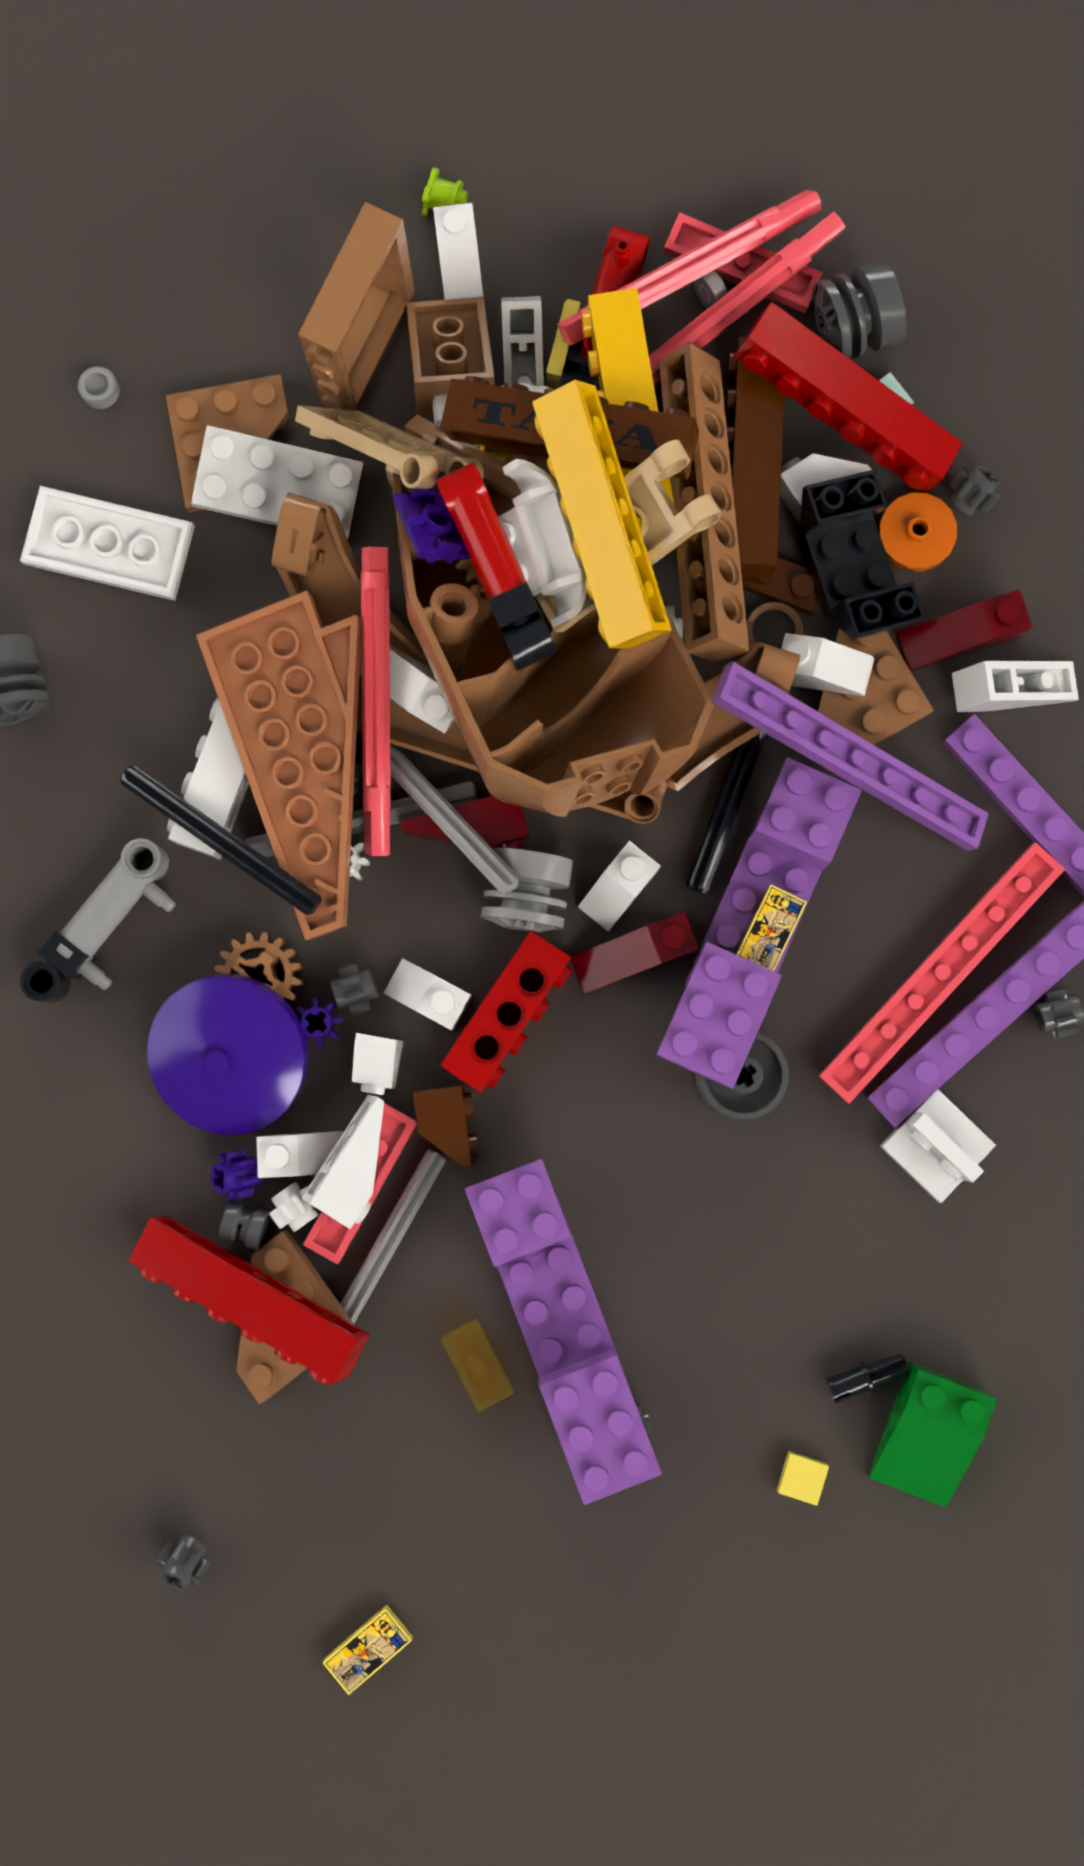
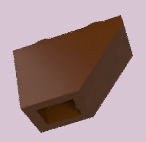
(444, 1122)

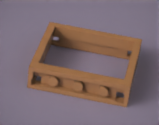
(358, 308)

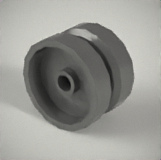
(761, 1089)

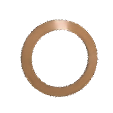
(773, 606)

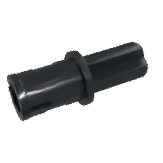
(867, 1377)

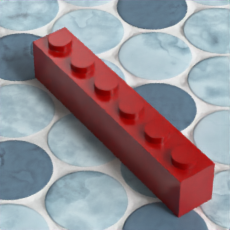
(848, 399)
(249, 1299)

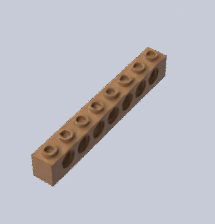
(711, 558)

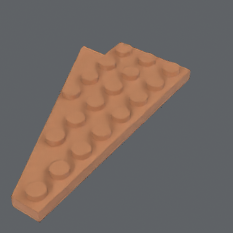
(294, 722)

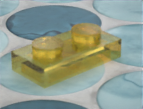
(477, 1365)

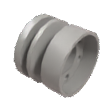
(529, 903)

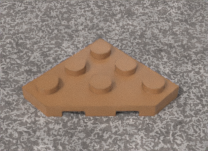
(246, 407)
(891, 697)
(256, 1362)

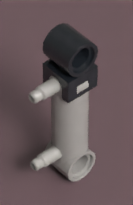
(73, 949)

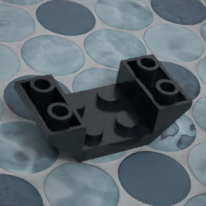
(849, 557)

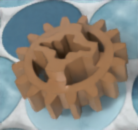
(268, 958)

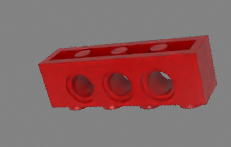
(532, 955)

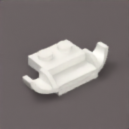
(544, 540)

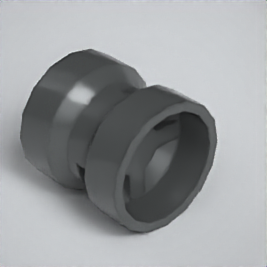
(244, 1225)

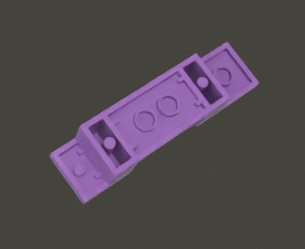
(724, 991)
(564, 1331)

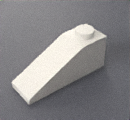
(522, 340)
(1013, 685)
(417, 690)
(348, 1173)

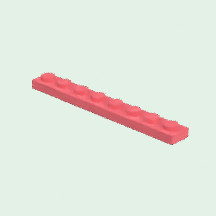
(941, 972)

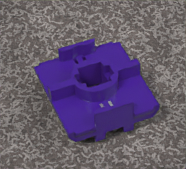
(430, 526)

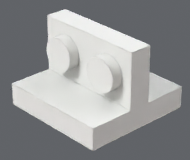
(938, 1146)

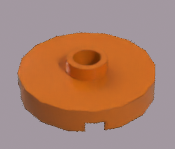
(910, 550)

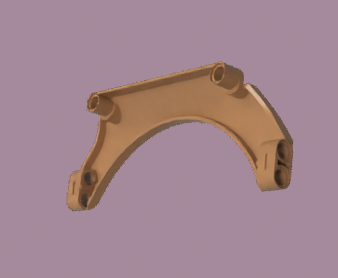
(317, 558)

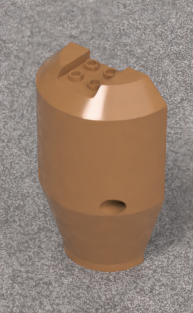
(568, 724)

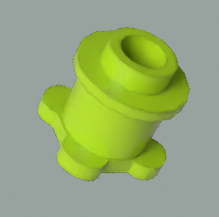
(442, 193)

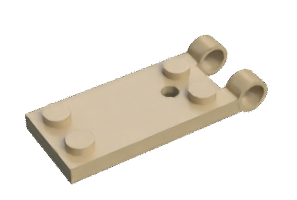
(398, 449)
(661, 523)

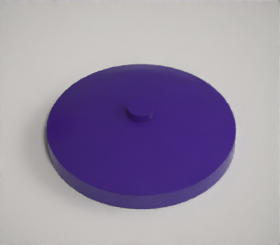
(227, 1054)

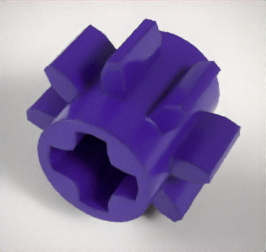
(330, 1021)
(235, 1174)

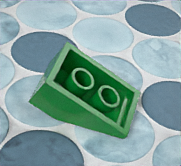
(931, 1434)

